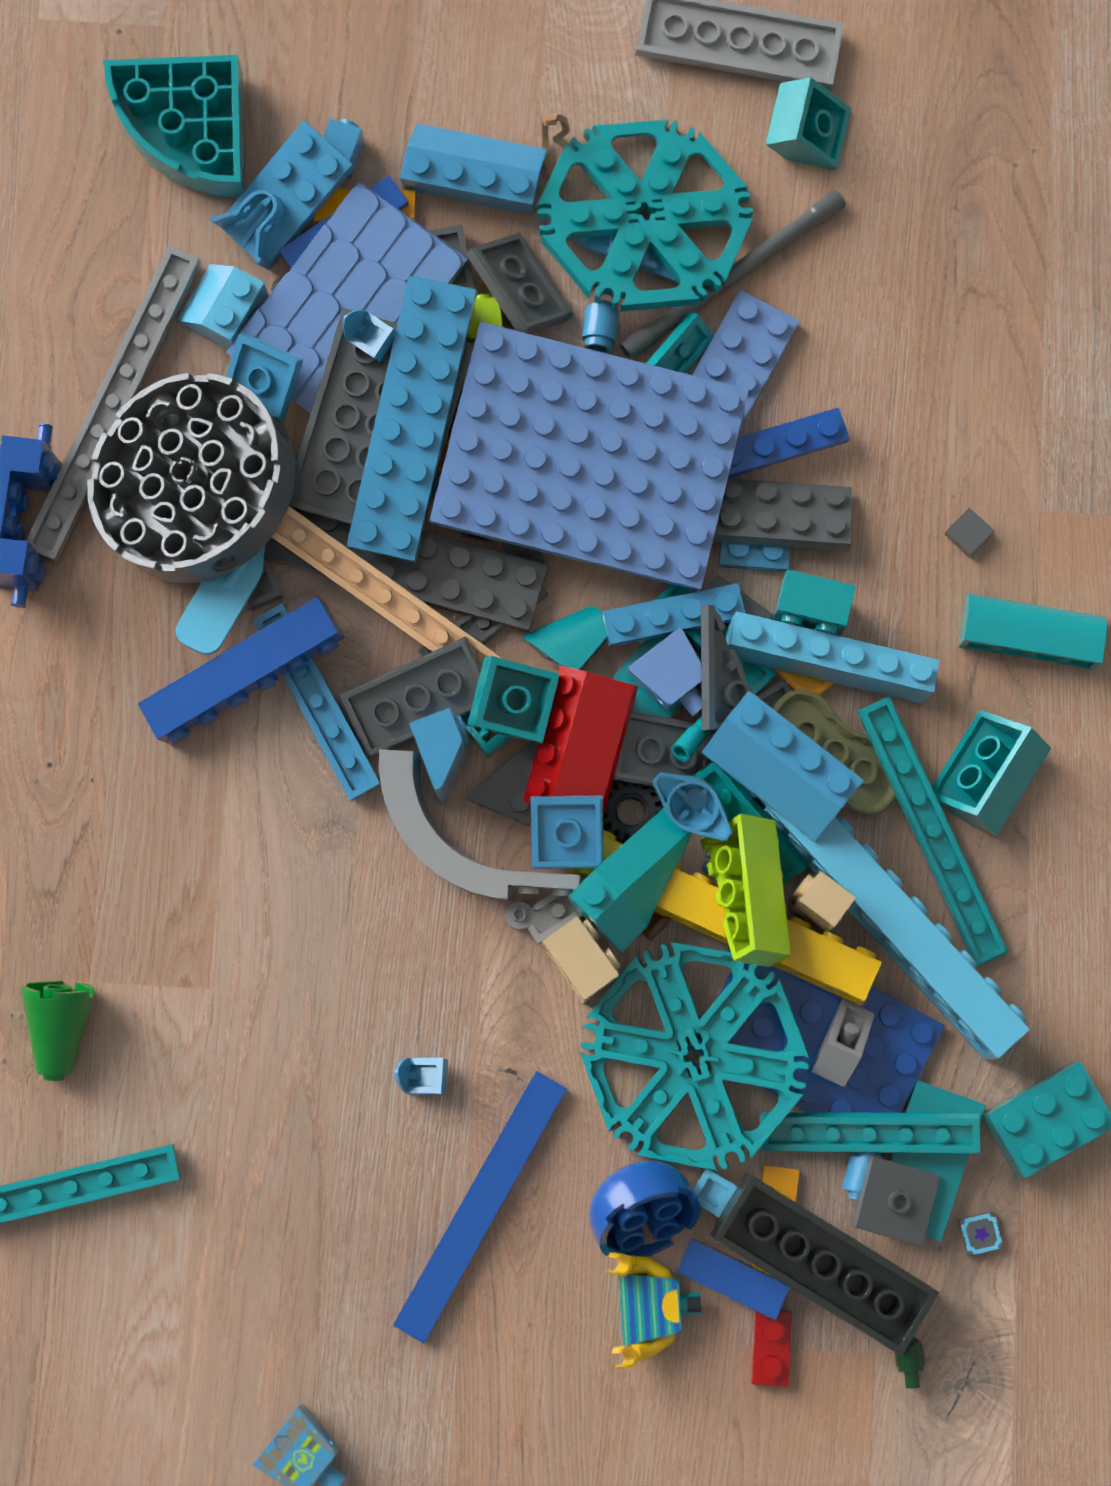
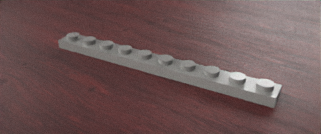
(120, 384)

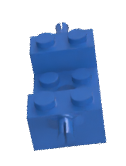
(23, 466)

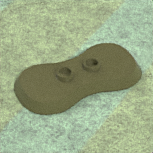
(852, 748)

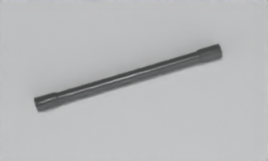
(815, 215)

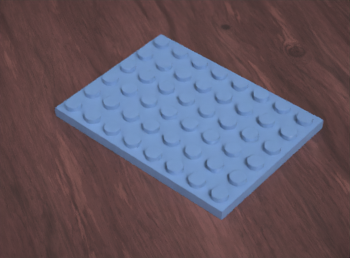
(589, 456)

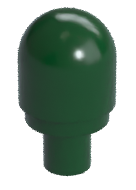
(911, 1363)

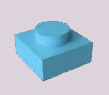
(714, 1191)

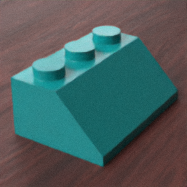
(990, 771)

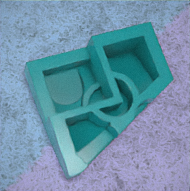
(571, 639)

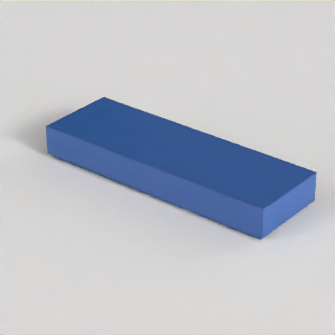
(733, 1279)

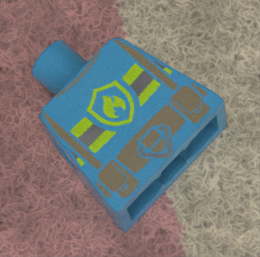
(301, 1453)

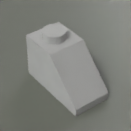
(843, 1043)

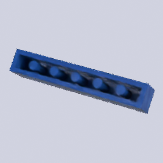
(241, 671)

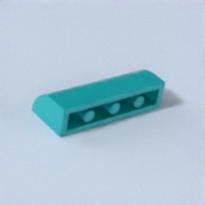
(1033, 631)

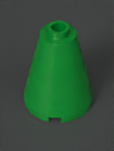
(56, 1024)

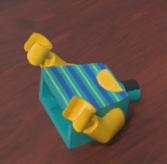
(649, 1307)

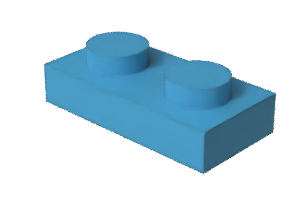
(754, 557)

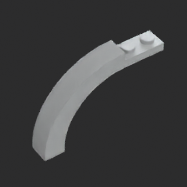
(410, 815)

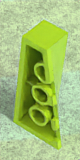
(751, 890)

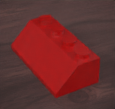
(582, 736)

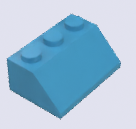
(442, 746)

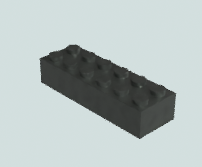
(824, 1264)

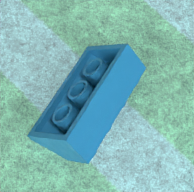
(473, 169)
(781, 766)

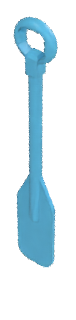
(218, 606)

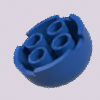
(640, 1195)

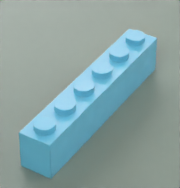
(832, 658)

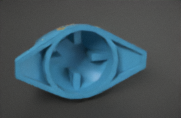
(693, 805)

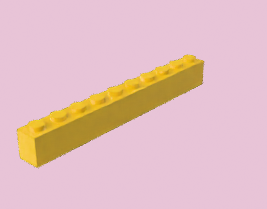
(813, 956)

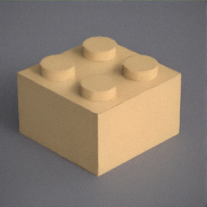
(581, 959)

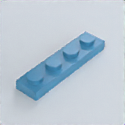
(666, 615)

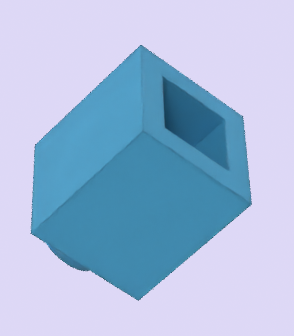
(346, 138)

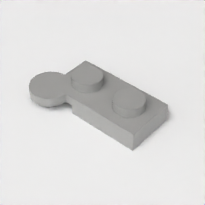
(543, 918)

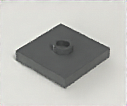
(895, 1201)

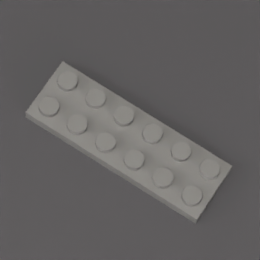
(740, 40)

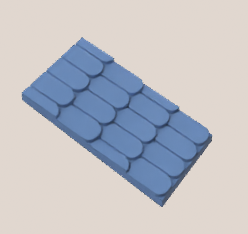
(350, 264)

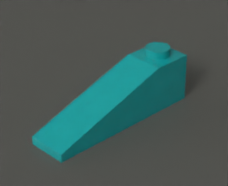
(630, 882)

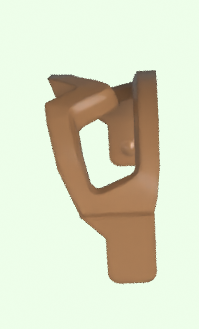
(549, 120)

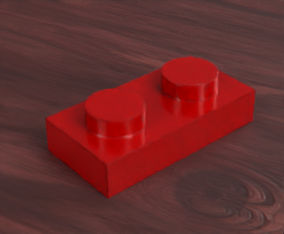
(771, 1349)

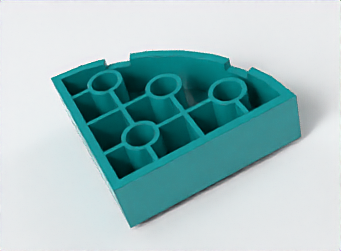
(184, 117)

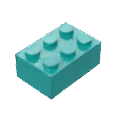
(1048, 1119)

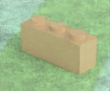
(820, 902)

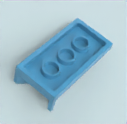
(285, 195)

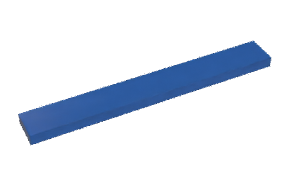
(479, 1207)

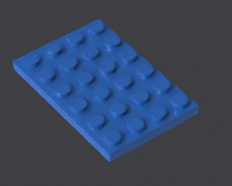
(890, 1061)

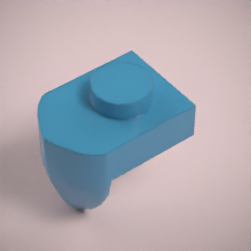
(368, 333)
(422, 1076)

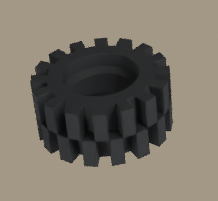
(621, 792)

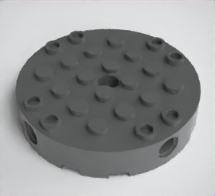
(191, 478)

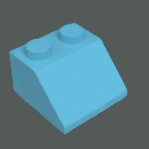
(223, 303)

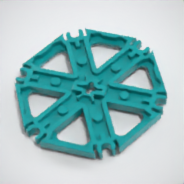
(668, 213)
(673, 1080)

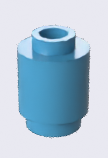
(600, 326)
(856, 1171)

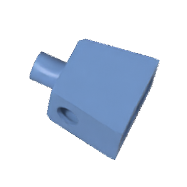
(670, 673)

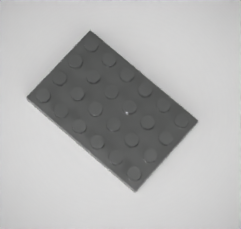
(342, 427)

